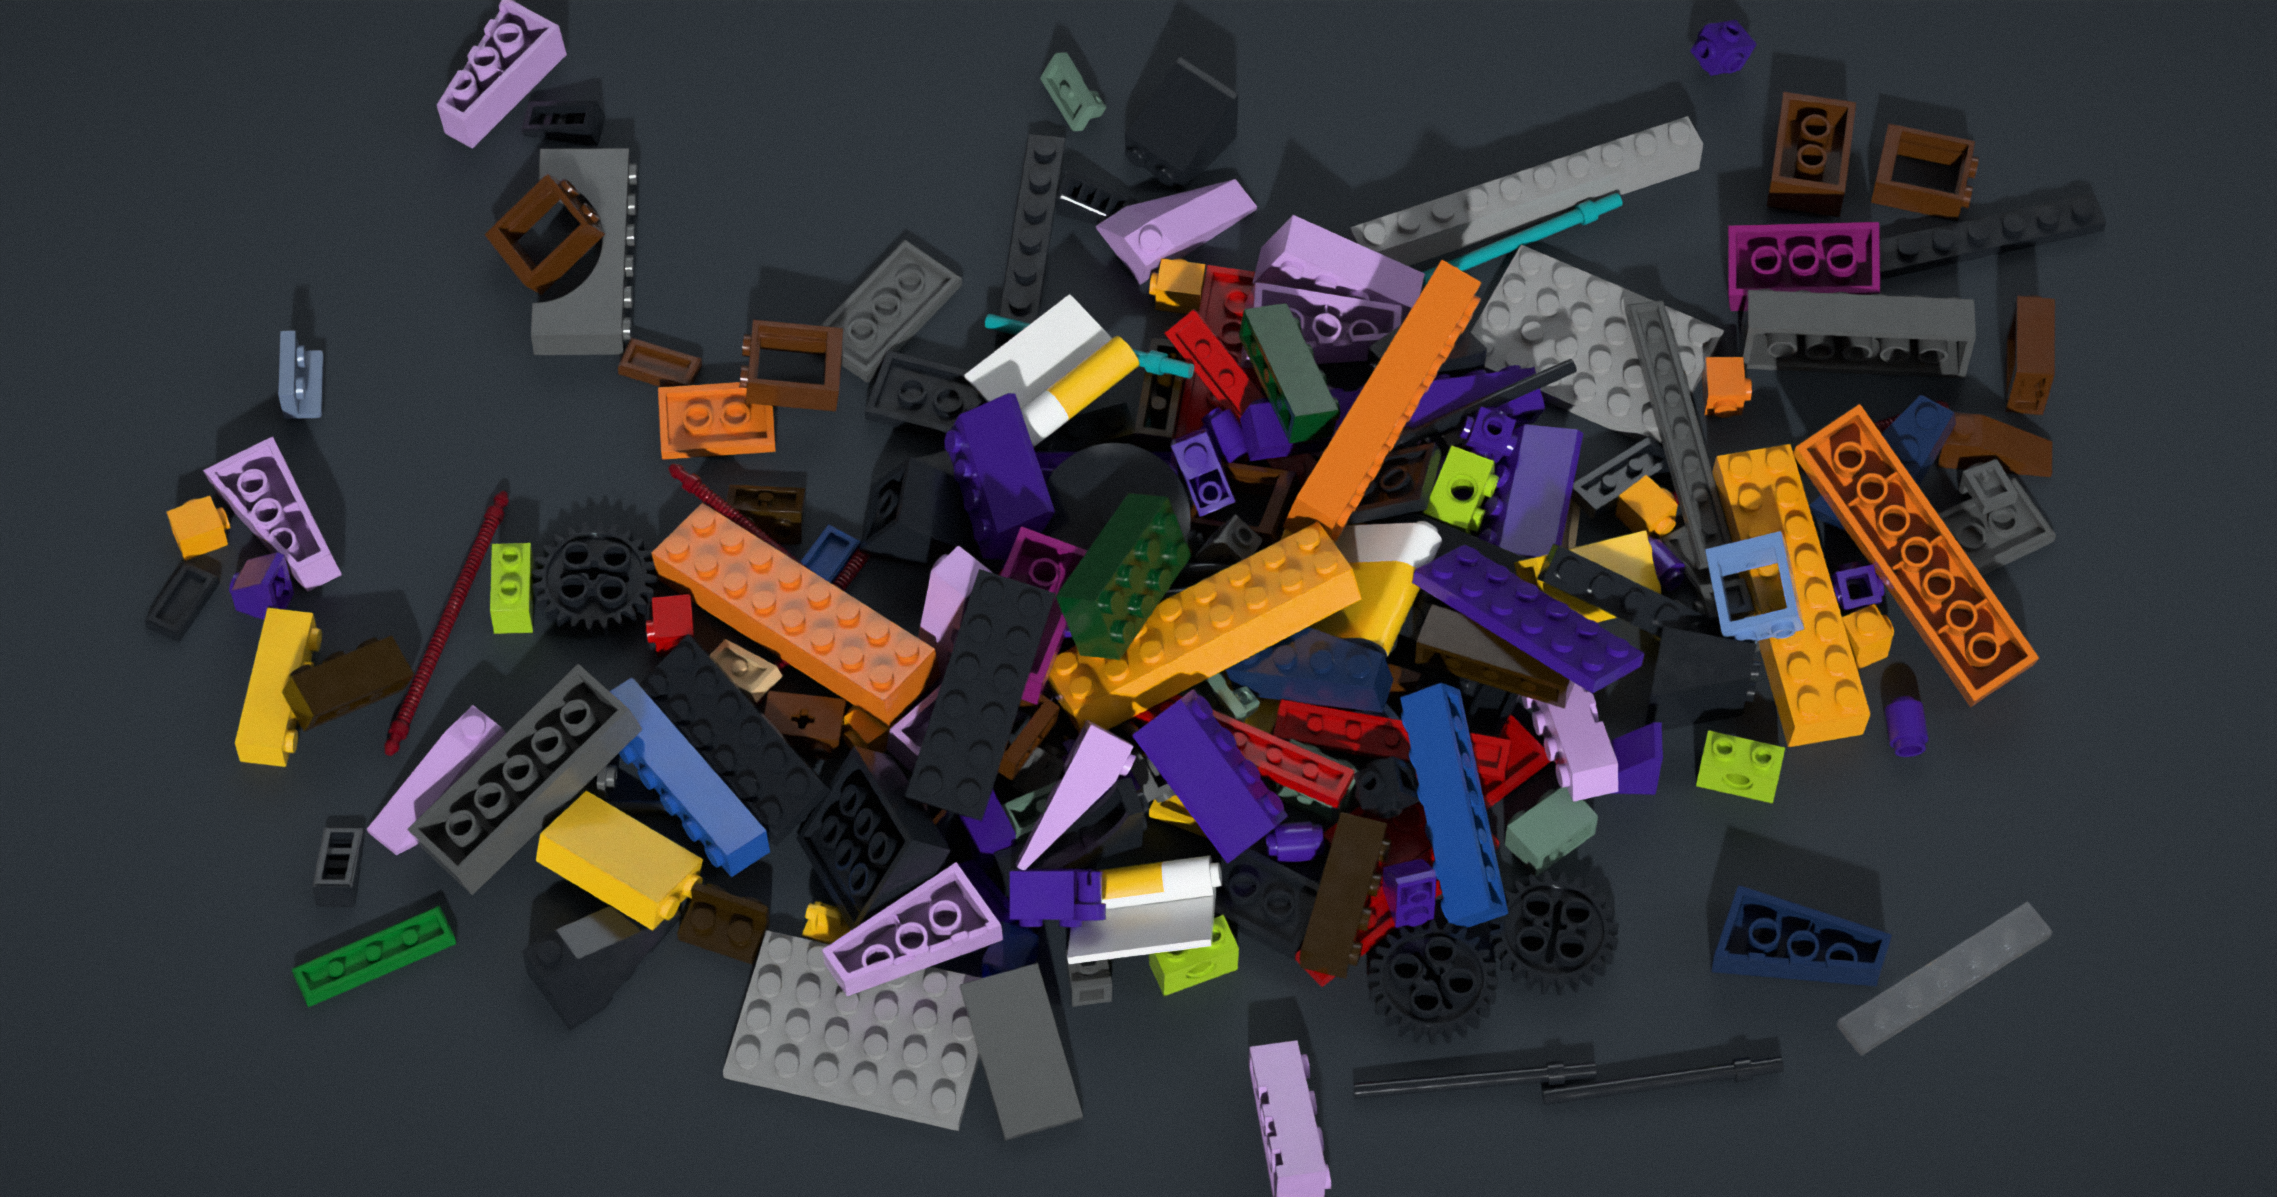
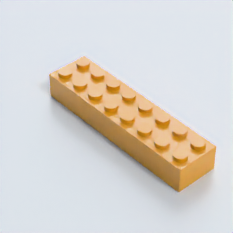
(1209, 629)
(1815, 668)

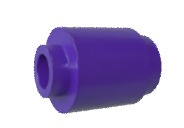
(1226, 434)
(1667, 565)
(1906, 726)
(1295, 842)

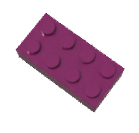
(1803, 258)
(1046, 565)

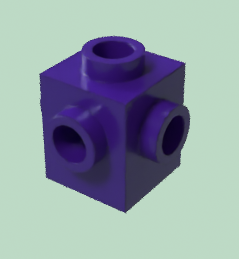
(1723, 47)
(1488, 434)
(1864, 580)

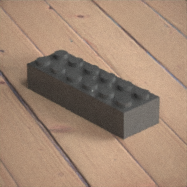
(1857, 333)
(525, 779)

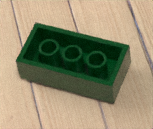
(1123, 576)

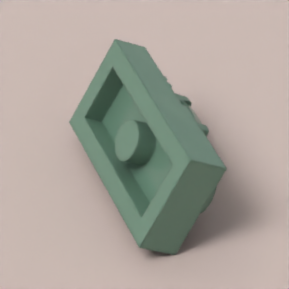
(1071, 93)
(1235, 704)

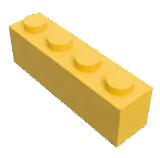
(267, 722)

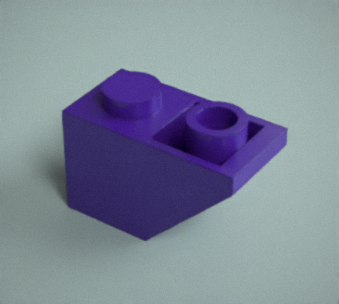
(1203, 471)
(1410, 892)

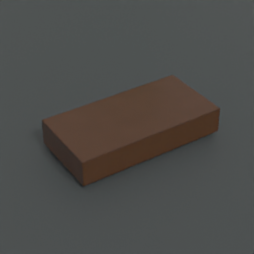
(658, 365)

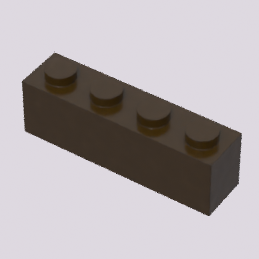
(1471, 651)
(1344, 895)

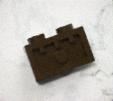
(771, 509)
(724, 923)

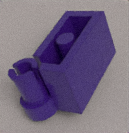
(1056, 895)

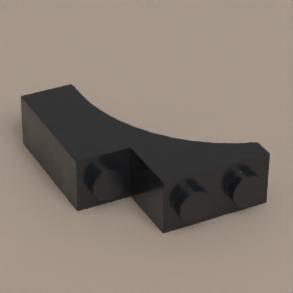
(1102, 831)

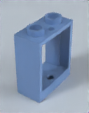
(1746, 556)

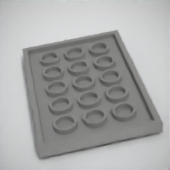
(1558, 313)
(880, 1050)

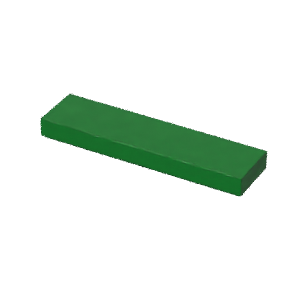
(373, 956)

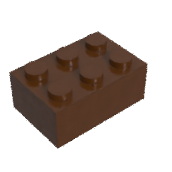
(1811, 154)

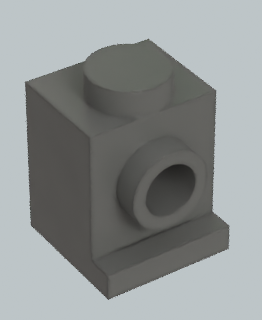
(1090, 984)

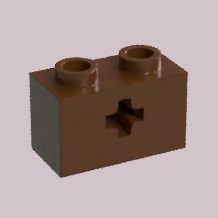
(818, 715)

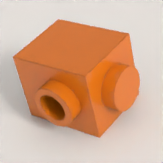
(1725, 386)

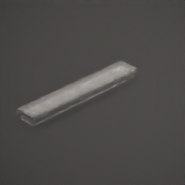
(1944, 978)

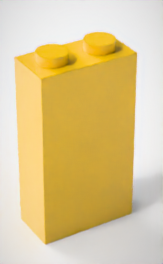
(1626, 555)
(619, 860)

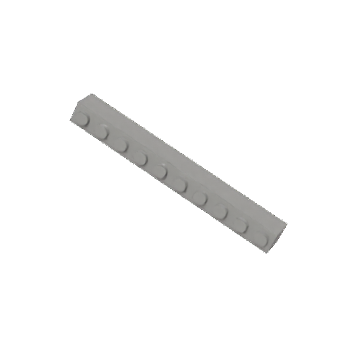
(1533, 194)

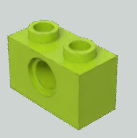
(1458, 472)
(512, 588)
(1740, 766)
(1193, 966)

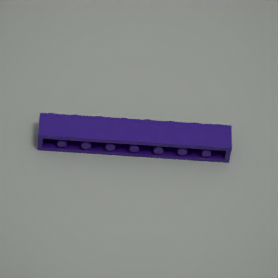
(1267, 439)

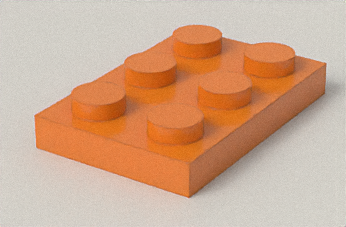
(712, 422)

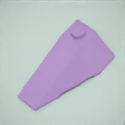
(1173, 225)
(442, 766)
(1089, 773)

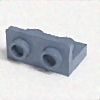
(299, 379)

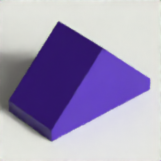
(989, 835)

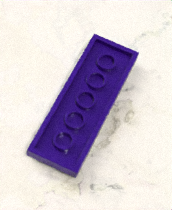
(1528, 618)

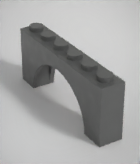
(594, 314)

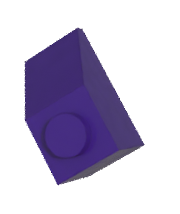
(262, 585)
(1639, 759)

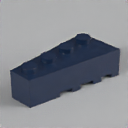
(1915, 440)
(1317, 671)
(1796, 942)

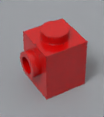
(670, 622)

